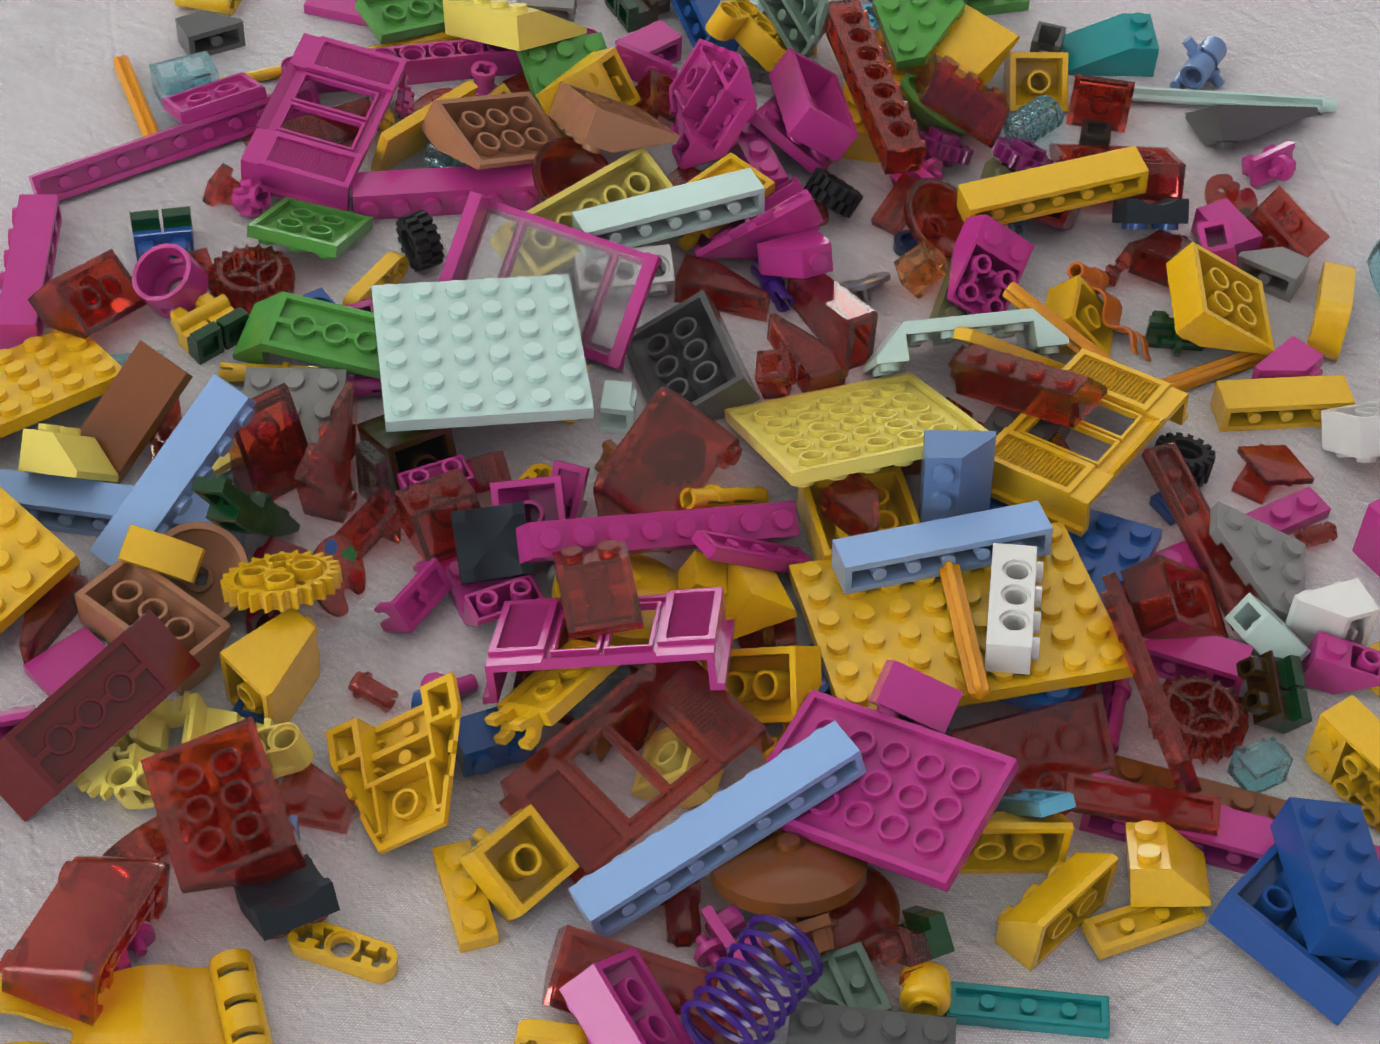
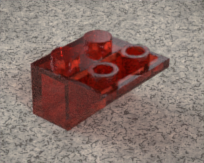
(1287, 224)

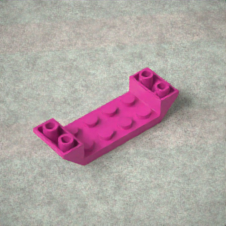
(477, 601)

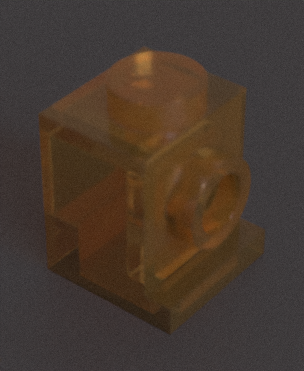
(920, 268)

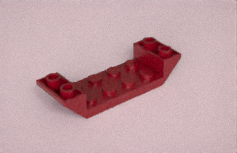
(91, 713)

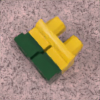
(208, 327)

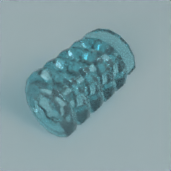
(1033, 119)

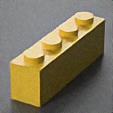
(1277, 401)

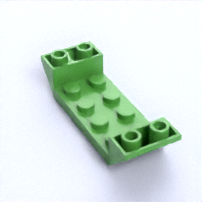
(310, 333)

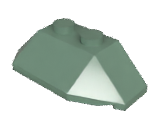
(798, 22)

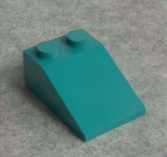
(1114, 47)

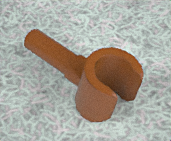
(599, 747)

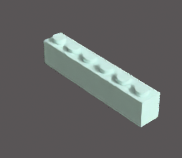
(675, 210)

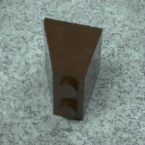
(407, 448)

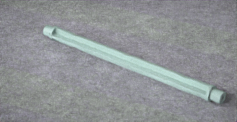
(1215, 98)

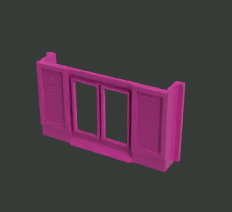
(309, 166)
(685, 628)

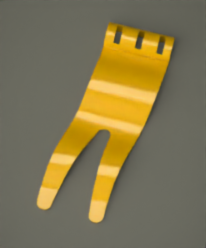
(167, 1006)

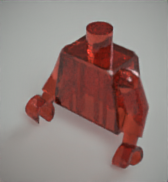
(1148, 257)

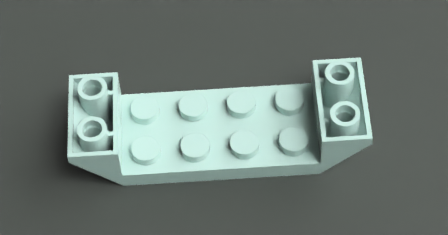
(1031, 330)

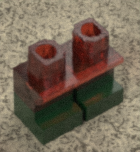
(910, 943)

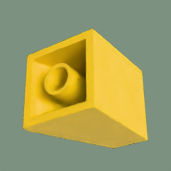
(273, 666)

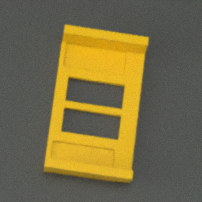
(1065, 481)

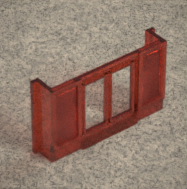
(579, 812)

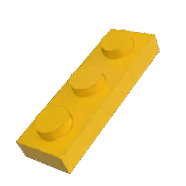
(464, 899)
(1137, 926)

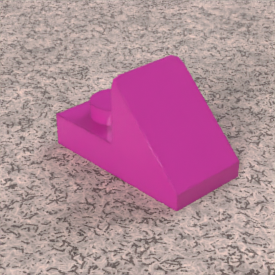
(574, 486)

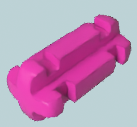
(404, 102)

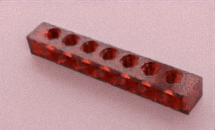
(874, 88)

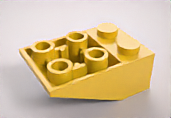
(598, 73)
(1348, 755)

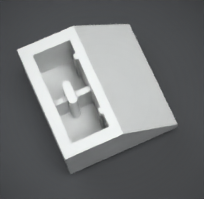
(1337, 609)

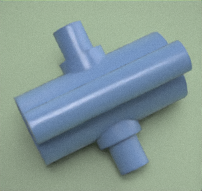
(1201, 63)

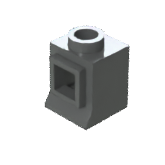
(1048, 38)

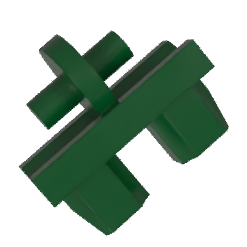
(1162, 334)

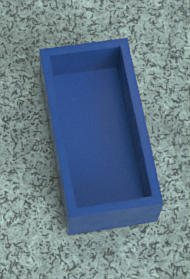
(1331, 876)

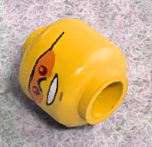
(925, 989)

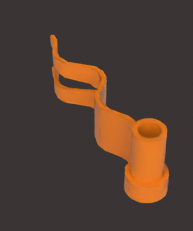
(1112, 307)

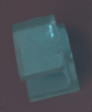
(1260, 765)

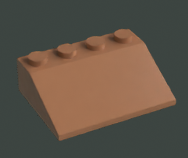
(605, 122)
(489, 129)

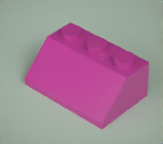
(623, 1003)

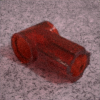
(683, 916)

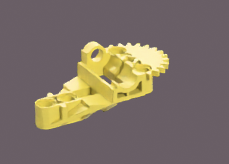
(120, 767)

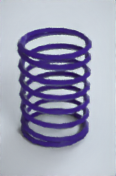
(752, 988)

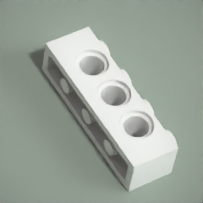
(1011, 609)

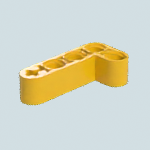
(750, 29)
(1332, 309)

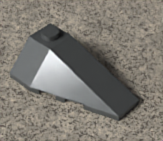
(1239, 123)

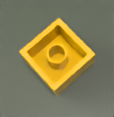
(518, 863)

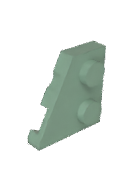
(847, 979)

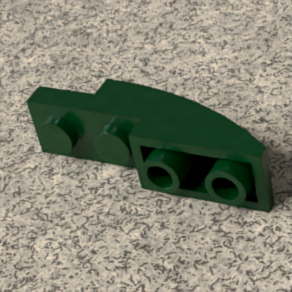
(243, 511)

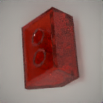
(962, 99)
(87, 297)

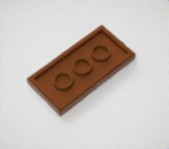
(135, 406)

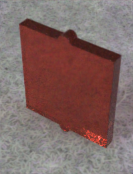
(1275, 465)

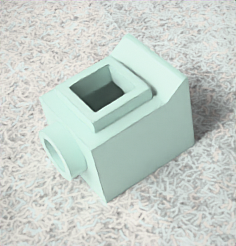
(618, 406)

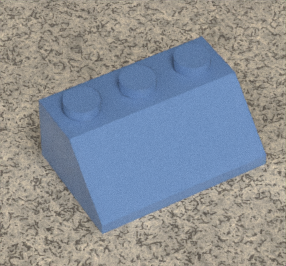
(956, 473)

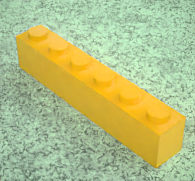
(1055, 187)

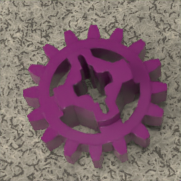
(945, 147)
(1019, 153)

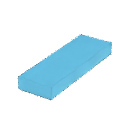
(1036, 803)

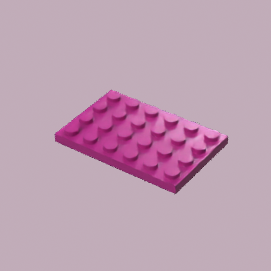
(916, 803)

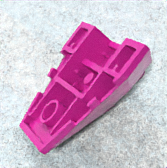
(710, 104)
(786, 212)

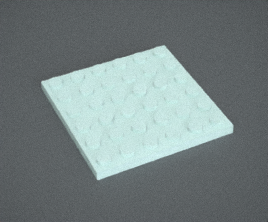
(480, 353)

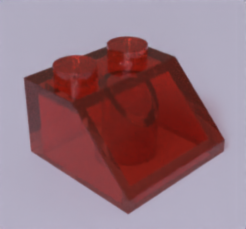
(1100, 100)
(428, 509)

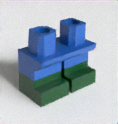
(177, 229)

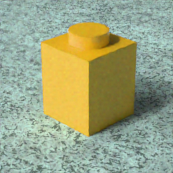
(702, 573)

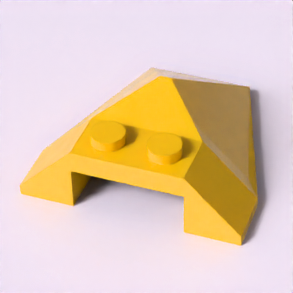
(401, 767)

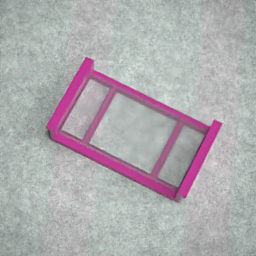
(605, 277)

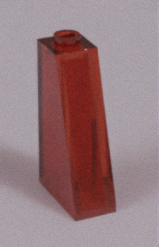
(836, 317)

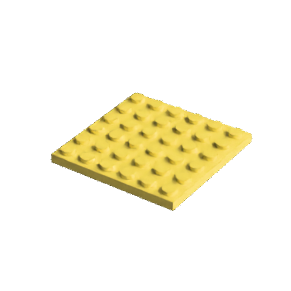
(847, 427)

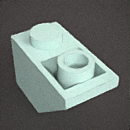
(1264, 629)

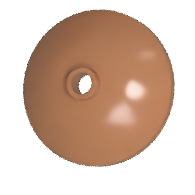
(221, 553)

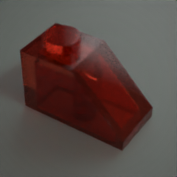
(852, 505)

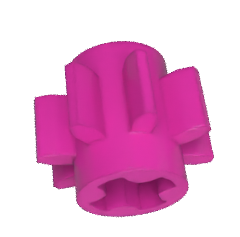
(251, 198)

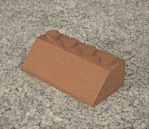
(128, 591)

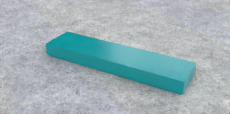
(1030, 1010)

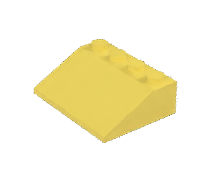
(506, 24)

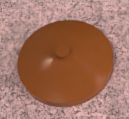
(789, 877)

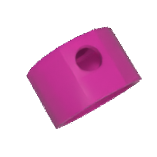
(157, 273)

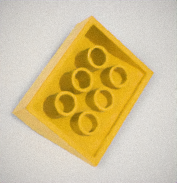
(973, 43)

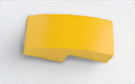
(161, 554)

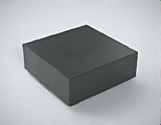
(1095, 132)

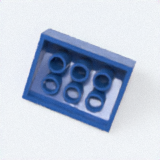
(1264, 923)

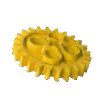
(281, 581)

